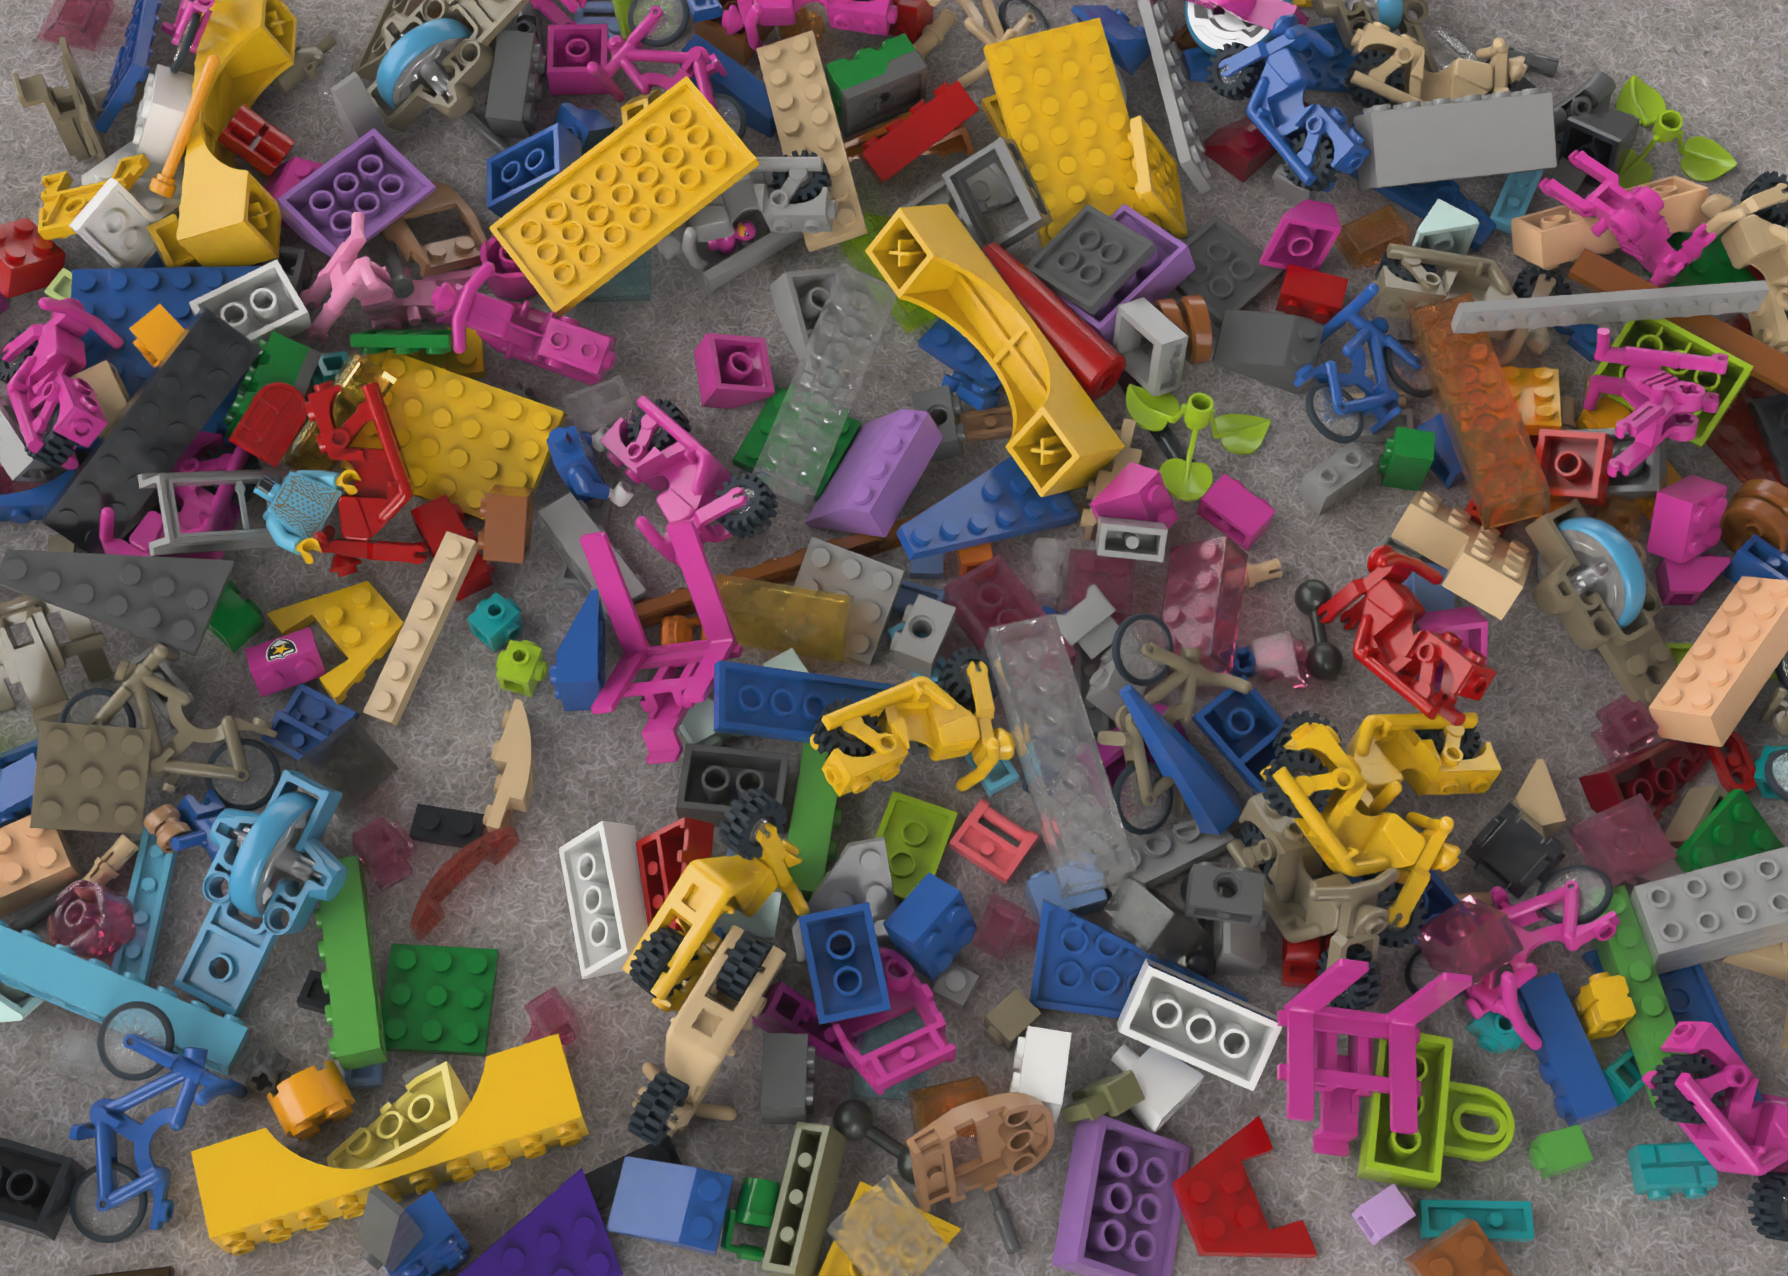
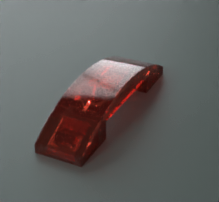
(492, 846)

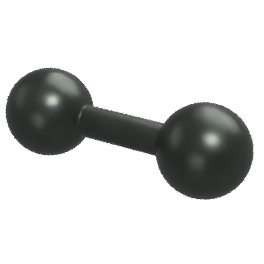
(1323, 659)
(856, 1121)

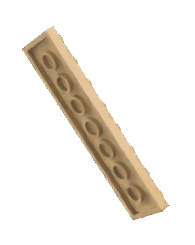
(809, 122)

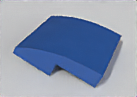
(307, 721)

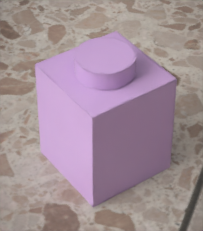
(1384, 1214)

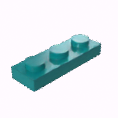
(1496, 1218)

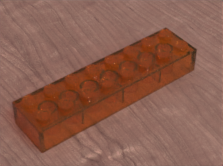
(1480, 416)

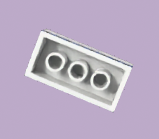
(1199, 1024)

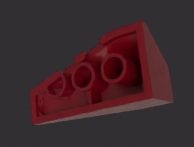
(1240, 148)
(1653, 771)

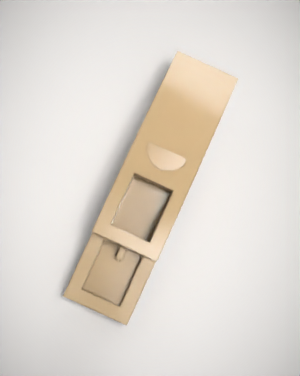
(1106, 476)
(516, 760)

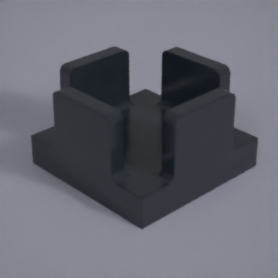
(1513, 850)

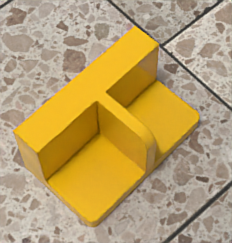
(165, 241)

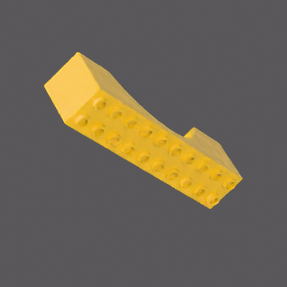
(222, 209)
(938, 266)
(265, 1192)

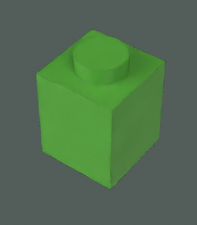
(1560, 1151)

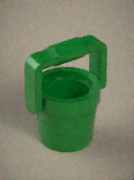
(755, 1208)

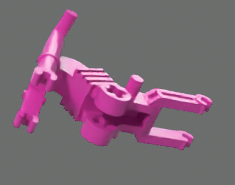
(1632, 219)
(1658, 399)

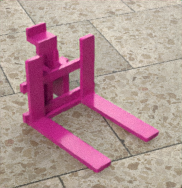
(666, 695)
(1342, 1078)

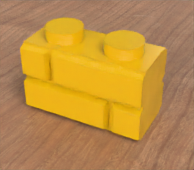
(1604, 1005)

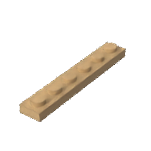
(421, 629)

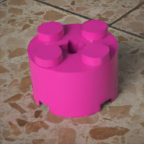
(507, 279)

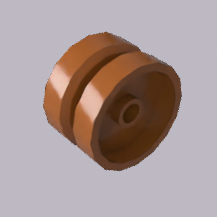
(1194, 320)
(1756, 509)

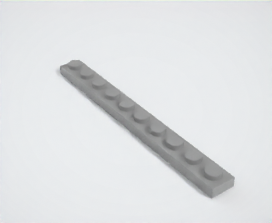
(1608, 307)

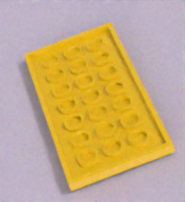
(1067, 120)
(623, 196)

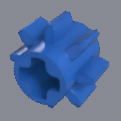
(1243, 662)

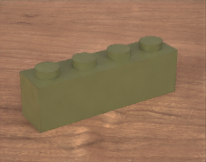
(804, 1201)

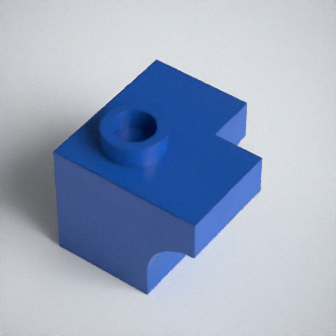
(586, 125)

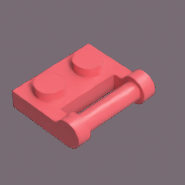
(988, 849)

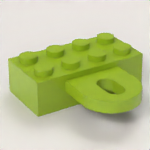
(1417, 1158)

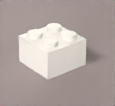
(1042, 1066)

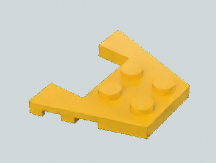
(65, 204)
(355, 622)

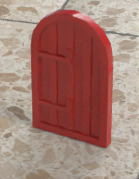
(271, 422)

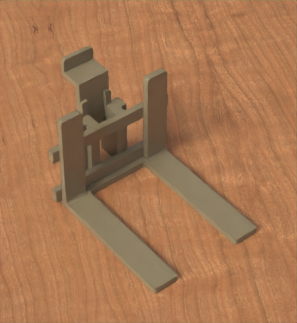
(74, 108)
(37, 661)

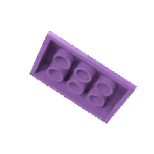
(362, 178)
(1152, 280)
(877, 474)
(1120, 1201)

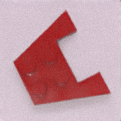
(1225, 1210)

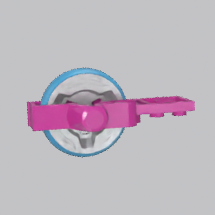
(1239, 21)

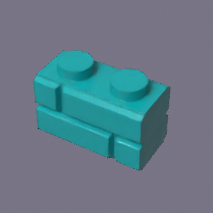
(1671, 1169)

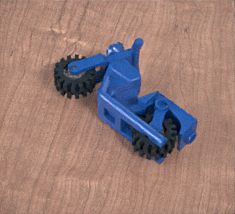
(1279, 105)

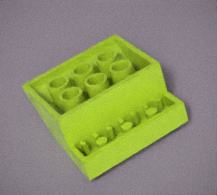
(1668, 336)

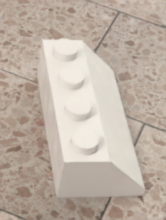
(604, 896)

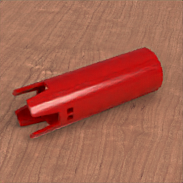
(1081, 348)

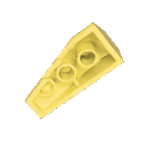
(409, 1124)

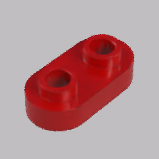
(1735, 763)

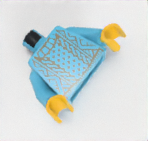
(302, 506)

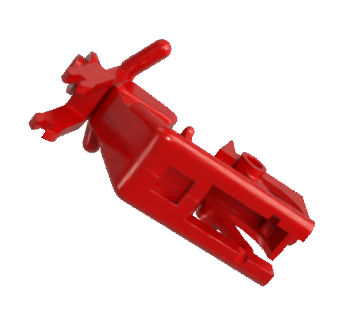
(381, 492)
(1392, 649)

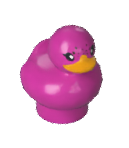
(743, 231)

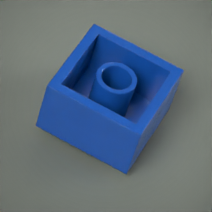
(931, 926)

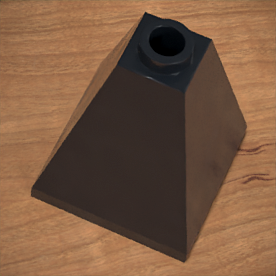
(1601, 136)

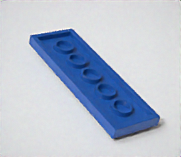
(779, 701)

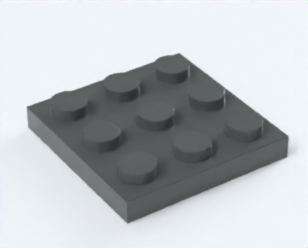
(1091, 258)
(1226, 269)

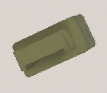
(1105, 1097)

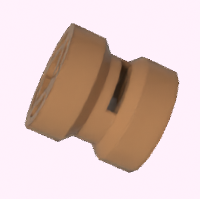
(166, 824)

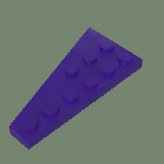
(554, 1239)

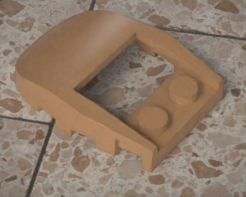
(444, 254)
(1011, 1135)

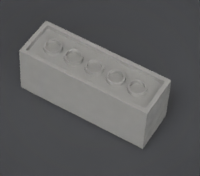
(1457, 138)
(1714, 911)

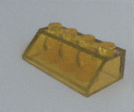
(355, 372)
(786, 616)

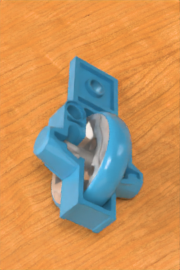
(265, 865)

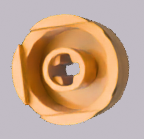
(311, 1100)

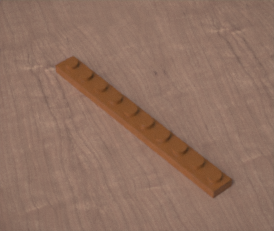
(772, 570)

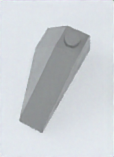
(799, 301)

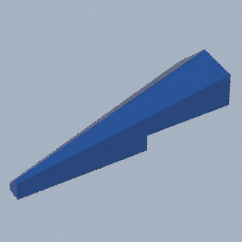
(1204, 789)

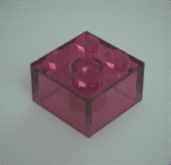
(1111, 576)
(1623, 841)
(1469, 940)

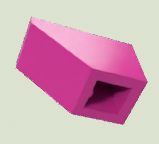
(1688, 581)

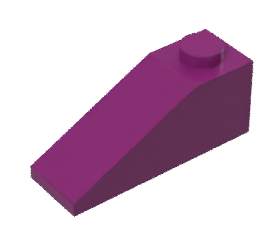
(794, 1014)

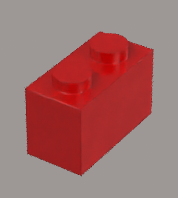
(1311, 294)

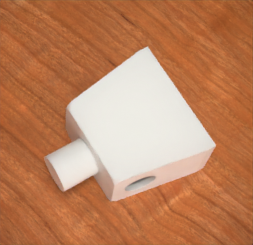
(1164, 1082)

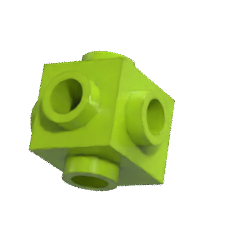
(521, 667)

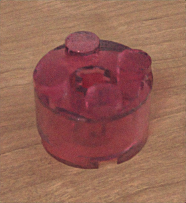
(91, 920)

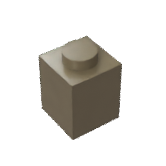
(1010, 1020)

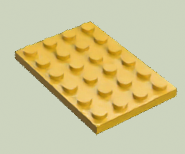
(462, 433)

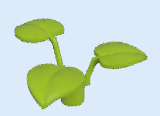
(1702, 157)
(1189, 479)

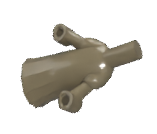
(306, 62)

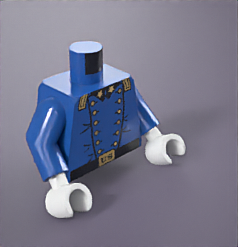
(579, 466)

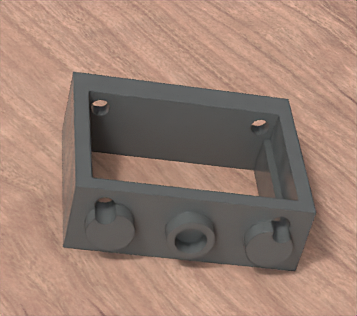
(1021, 180)

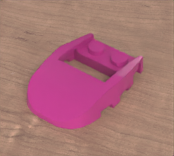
(910, 1053)

